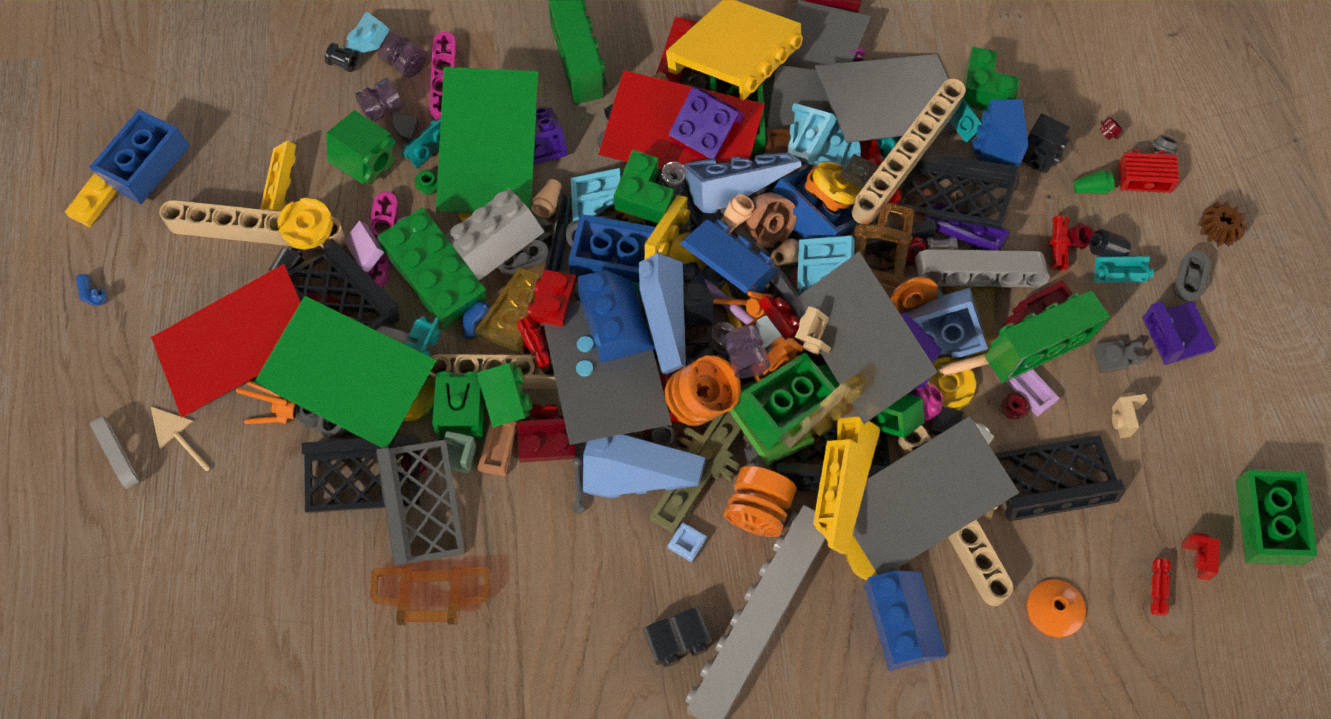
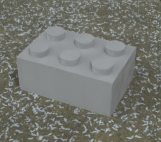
(494, 233)

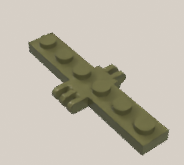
(715, 448)

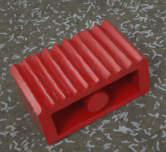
(1148, 171)

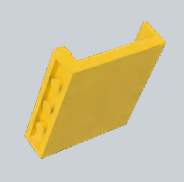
(736, 45)

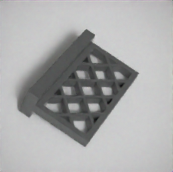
(394, 503)

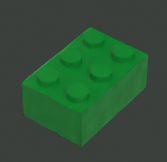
(783, 400)
(1276, 517)

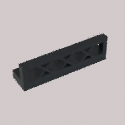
(877, 246)

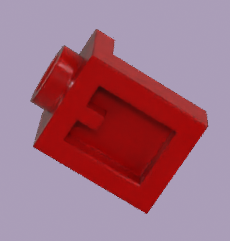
(1207, 554)

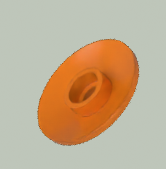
(914, 293)
(1048, 618)

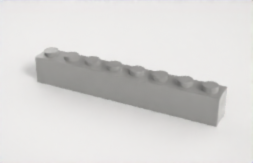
(758, 620)

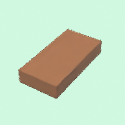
(497, 448)

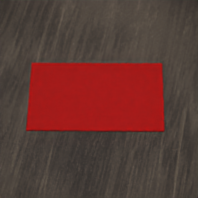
(646, 112)
(226, 340)

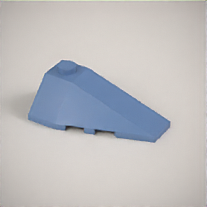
(715, 184)
(664, 308)
(952, 323)
(633, 465)

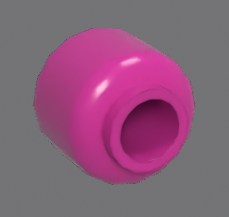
(931, 400)

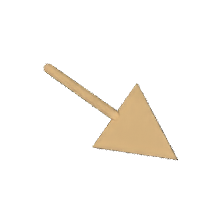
(169, 426)

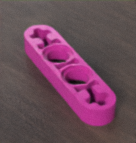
(437, 74)
(378, 218)

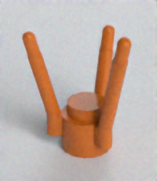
(752, 305)
(282, 407)

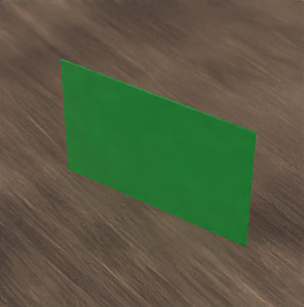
(485, 137)
(345, 372)

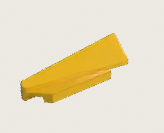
(844, 480)

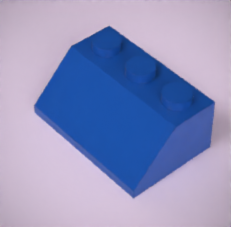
(1002, 133)
(140, 156)
(813, 217)
(608, 246)
(730, 256)
(613, 315)
(904, 619)

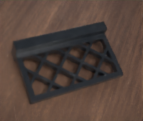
(962, 172)
(355, 277)
(346, 450)
(808, 475)
(1068, 497)

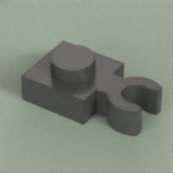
(1116, 357)

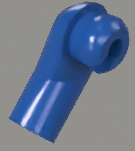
(89, 294)
(471, 317)

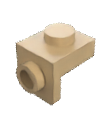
(811, 329)
(1124, 413)

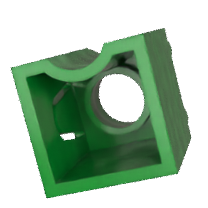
(360, 148)
(458, 405)

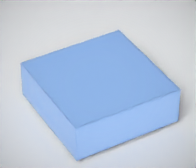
(687, 542)

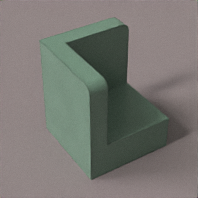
(460, 452)

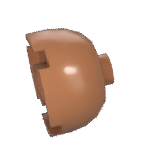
(771, 219)

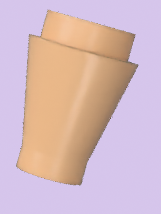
(546, 201)
(737, 211)
(786, 253)

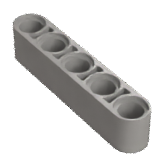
(983, 268)

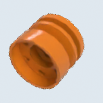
(702, 390)
(760, 501)

